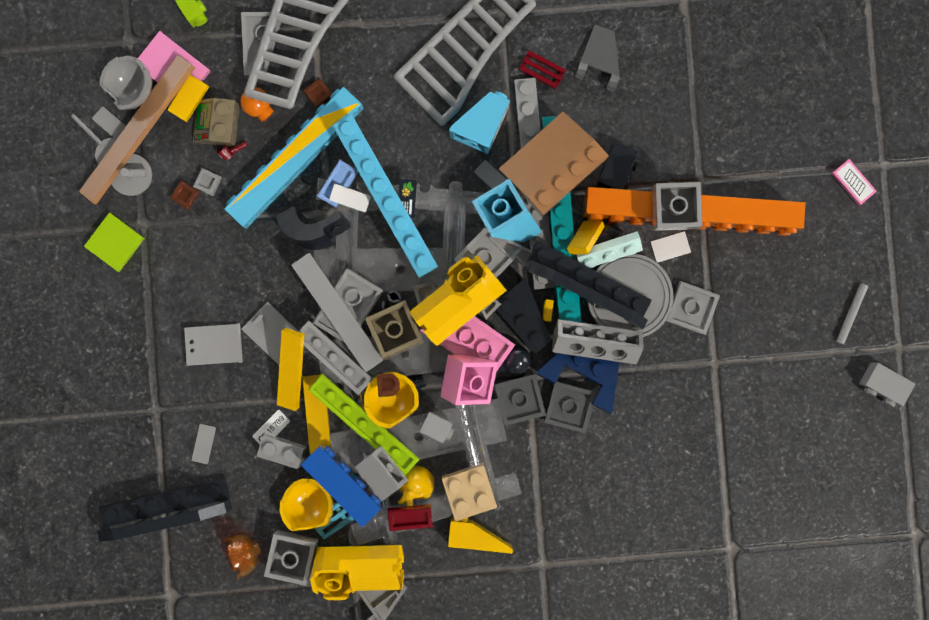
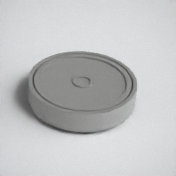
(643, 277)

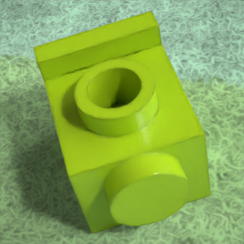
(193, 11)

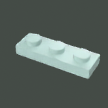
(611, 250)

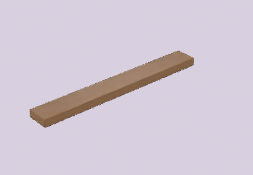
(137, 129)

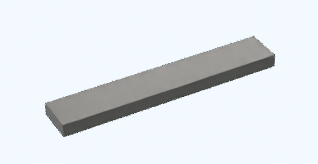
(337, 312)

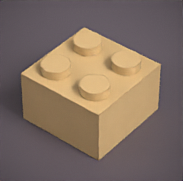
(469, 492)

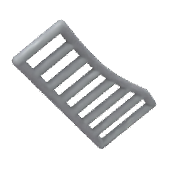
(301, 66)
(476, 66)

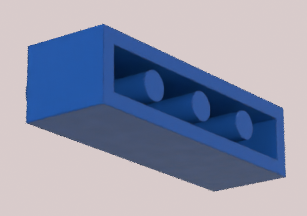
(342, 485)

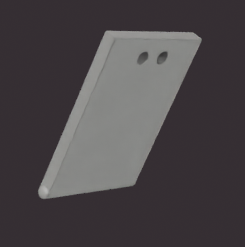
(267, 330)
(213, 344)

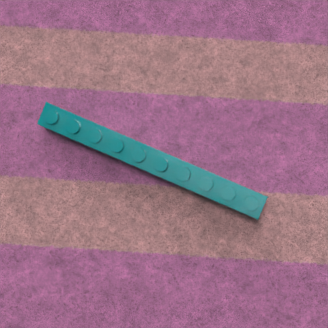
(561, 235)

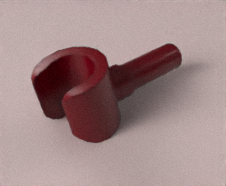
(227, 153)

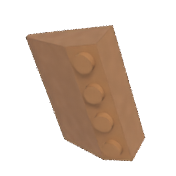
(553, 163)

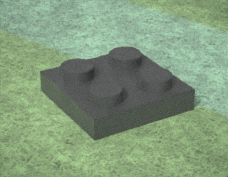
(520, 399)
(570, 407)

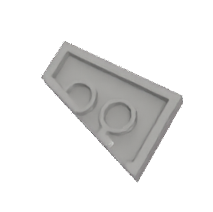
(252, 32)

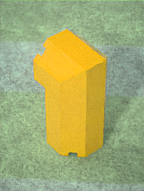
(458, 300)
(356, 568)

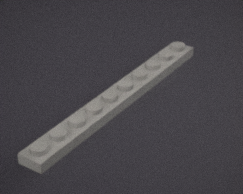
(528, 128)

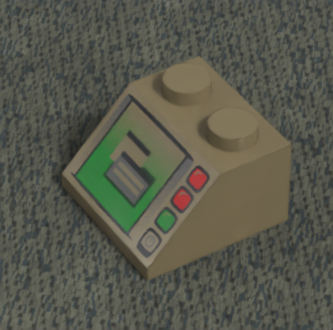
(216, 122)

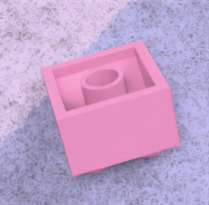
(468, 380)

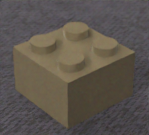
(394, 330)

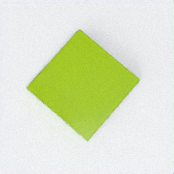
(114, 242)

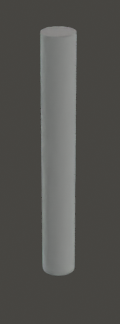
(852, 314)

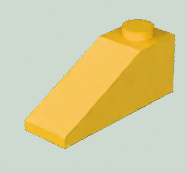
(471, 535)

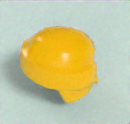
(419, 485)

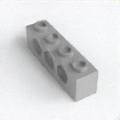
(597, 341)

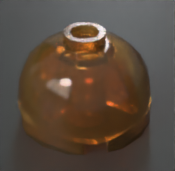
(242, 554)

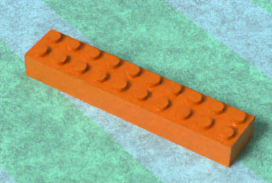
(717, 211)

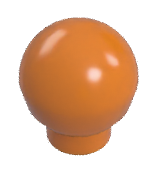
(255, 107)

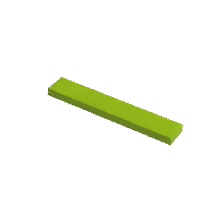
(358, 420)

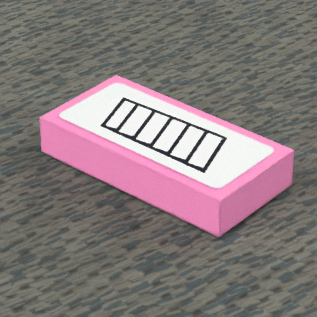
(853, 182)

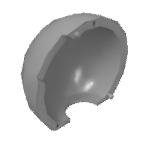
(126, 81)

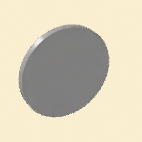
(133, 177)

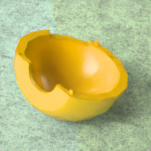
(392, 409)
(306, 505)

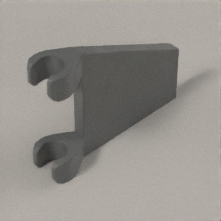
(601, 55)

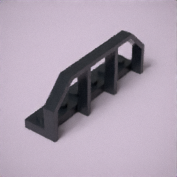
(588, 284)
(164, 503)

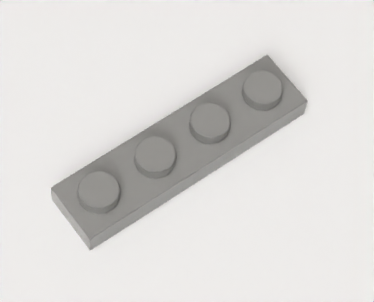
(335, 358)

